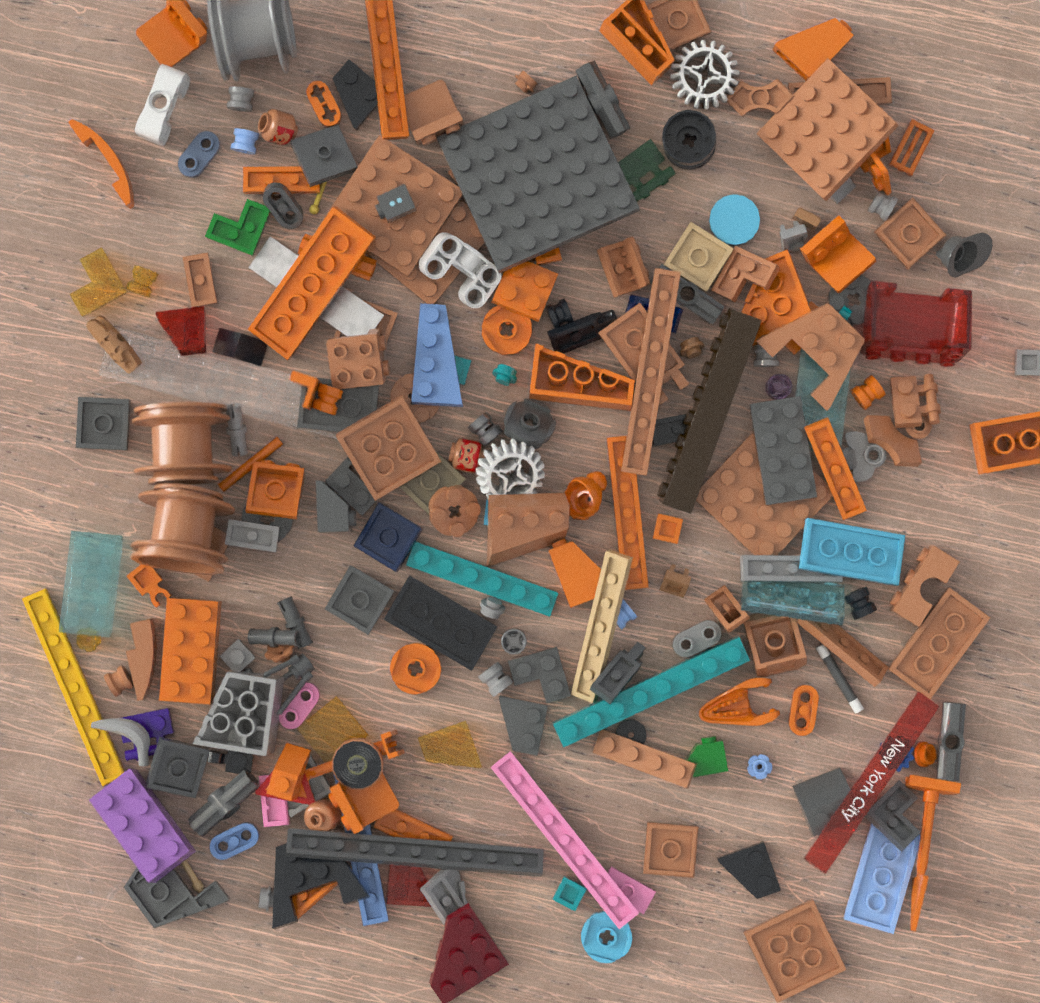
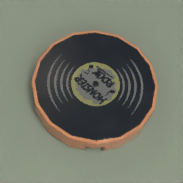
(357, 763)

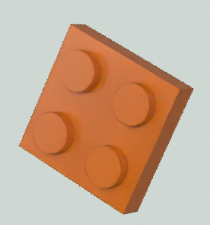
(525, 289)

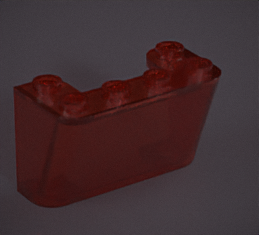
(917, 325)

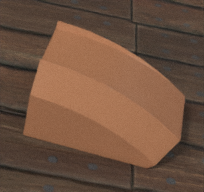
(774, 644)

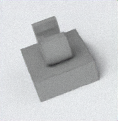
(794, 237)

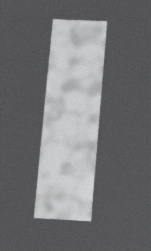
(344, 312)

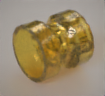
(142, 280)

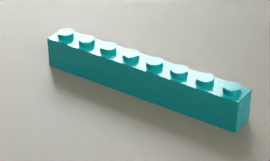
(651, 691)

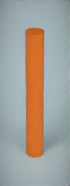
(247, 466)

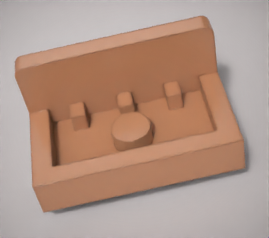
(624, 267)

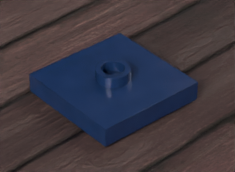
(388, 537)

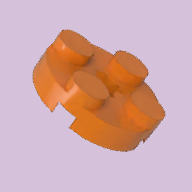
(503, 343)
(402, 674)

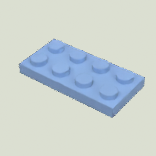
(880, 882)

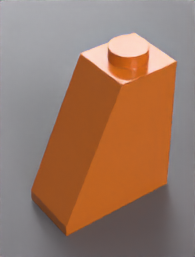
(812, 47)
(575, 571)

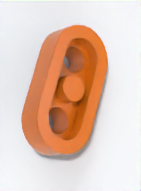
(803, 710)

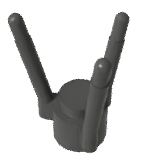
(299, 668)

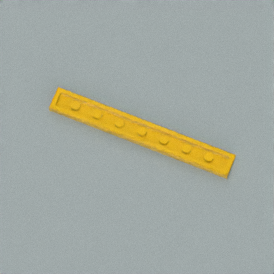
(73, 686)

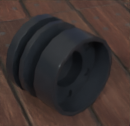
(696, 127)

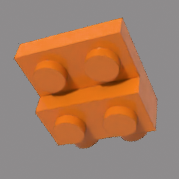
(275, 489)

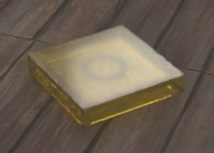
(330, 728)

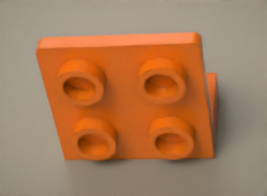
(837, 255)

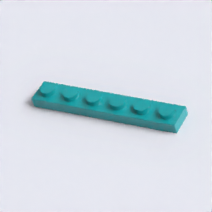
(482, 579)

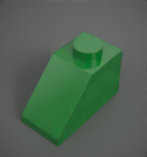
(708, 756)

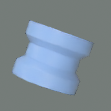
(244, 141)
(625, 615)

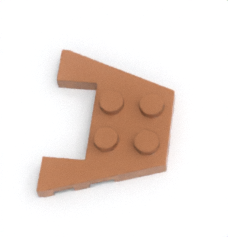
(827, 340)

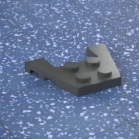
(171, 898)

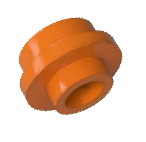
(924, 754)

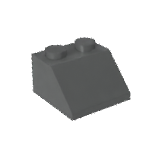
(333, 511)
(821, 798)

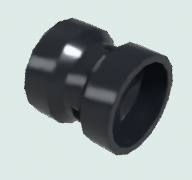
(859, 601)

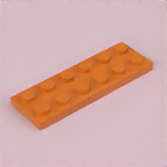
(311, 283)

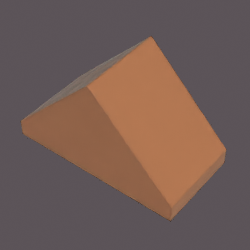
(726, 609)

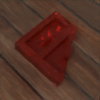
(185, 329)
(405, 886)

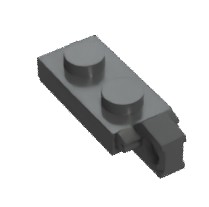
(618, 673)

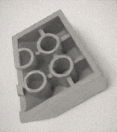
(244, 714)

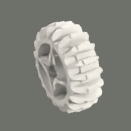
(716, 76)
(515, 454)

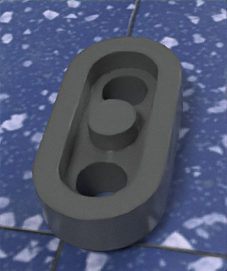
(282, 204)

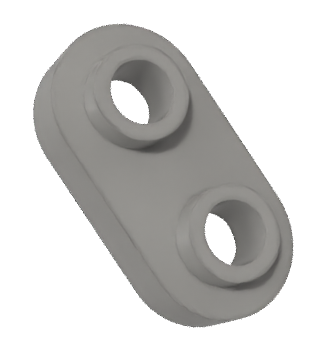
(696, 637)

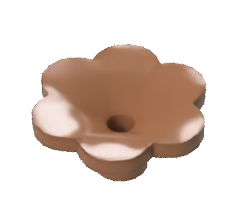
(281, 653)

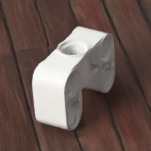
(153, 122)
(466, 260)

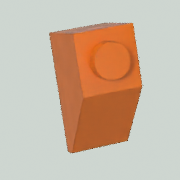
(289, 772)

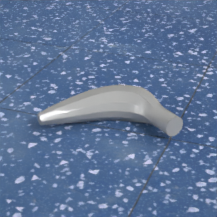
(131, 730)

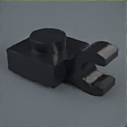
(234, 760)

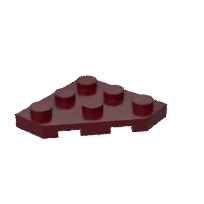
(464, 955)

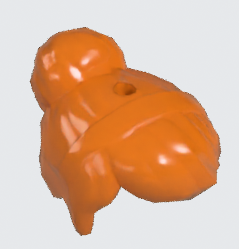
(582, 489)

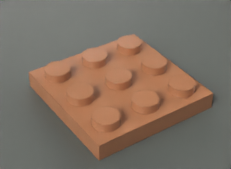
(388, 447)
(794, 950)

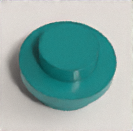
(505, 374)

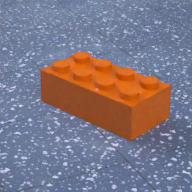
(1006, 442)
(190, 650)

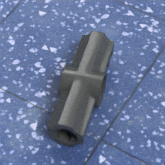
(602, 99)
(701, 304)
(950, 758)
(223, 802)

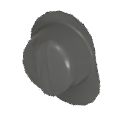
(965, 253)

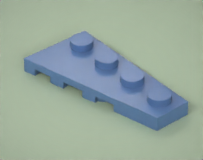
(435, 363)

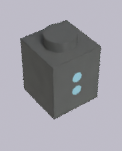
(395, 204)

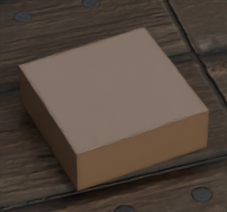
(806, 218)

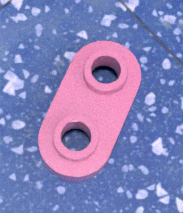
(300, 707)

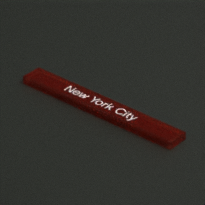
(871, 783)

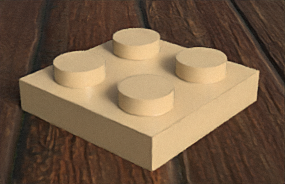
(698, 256)

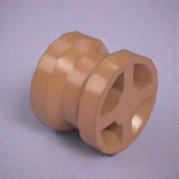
(119, 681)

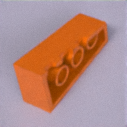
(577, 382)

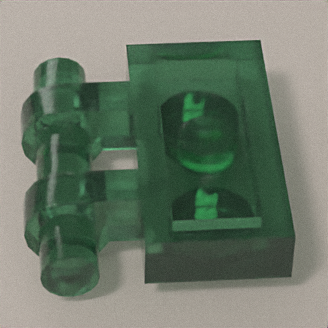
(639, 163)

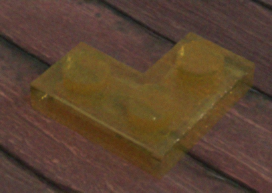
(105, 283)

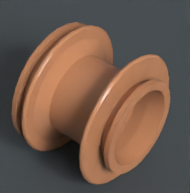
(181, 441)
(182, 529)

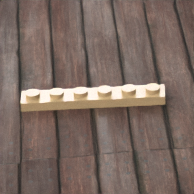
(601, 623)

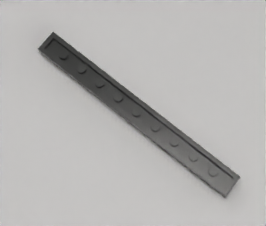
(414, 852)

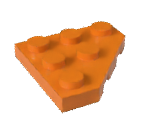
(782, 302)

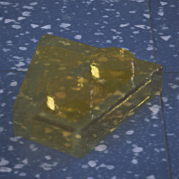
(451, 746)

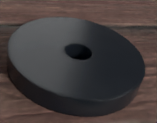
(632, 726)

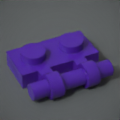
(157, 724)

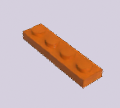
(835, 468)

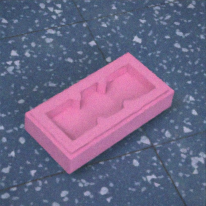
(274, 810)
(635, 891)

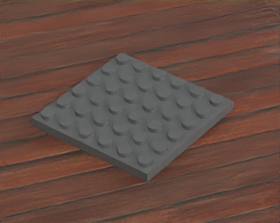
(538, 174)

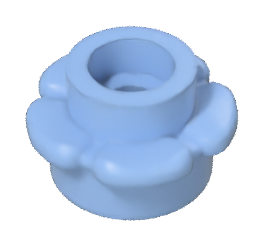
(761, 773)

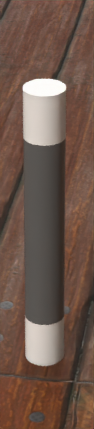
(839, 678)

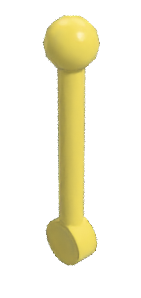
(314, 209)

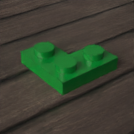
(242, 234)

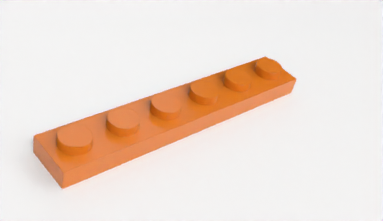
(387, 69)
(627, 514)

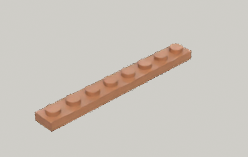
(650, 371)

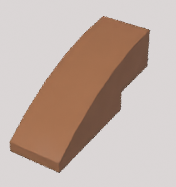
(143, 658)

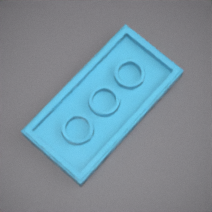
(852, 552)

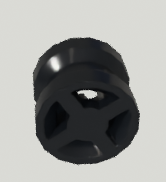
(559, 313)

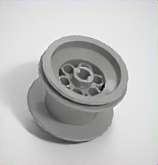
(250, 31)

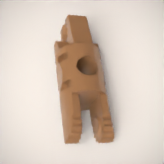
(114, 344)

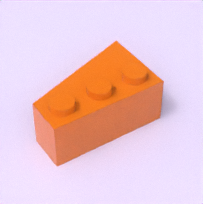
(638, 39)

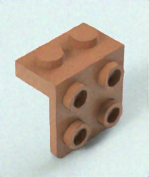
(431, 113)
(358, 360)

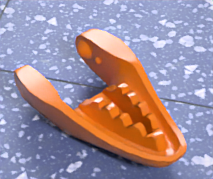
(735, 708)

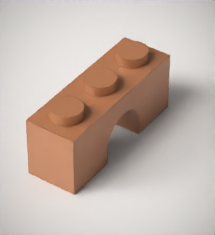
(909, 602)

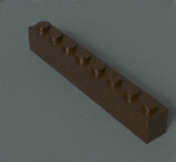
(709, 410)

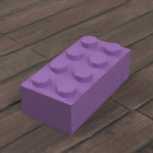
(142, 825)

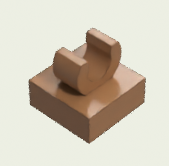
(675, 582)

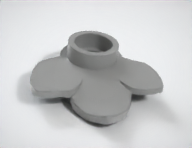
(858, 455)

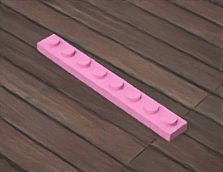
(564, 840)

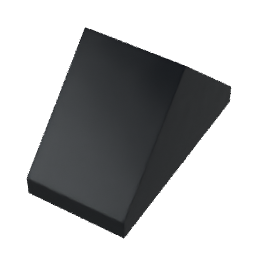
(240, 346)

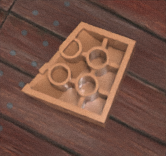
(524, 524)

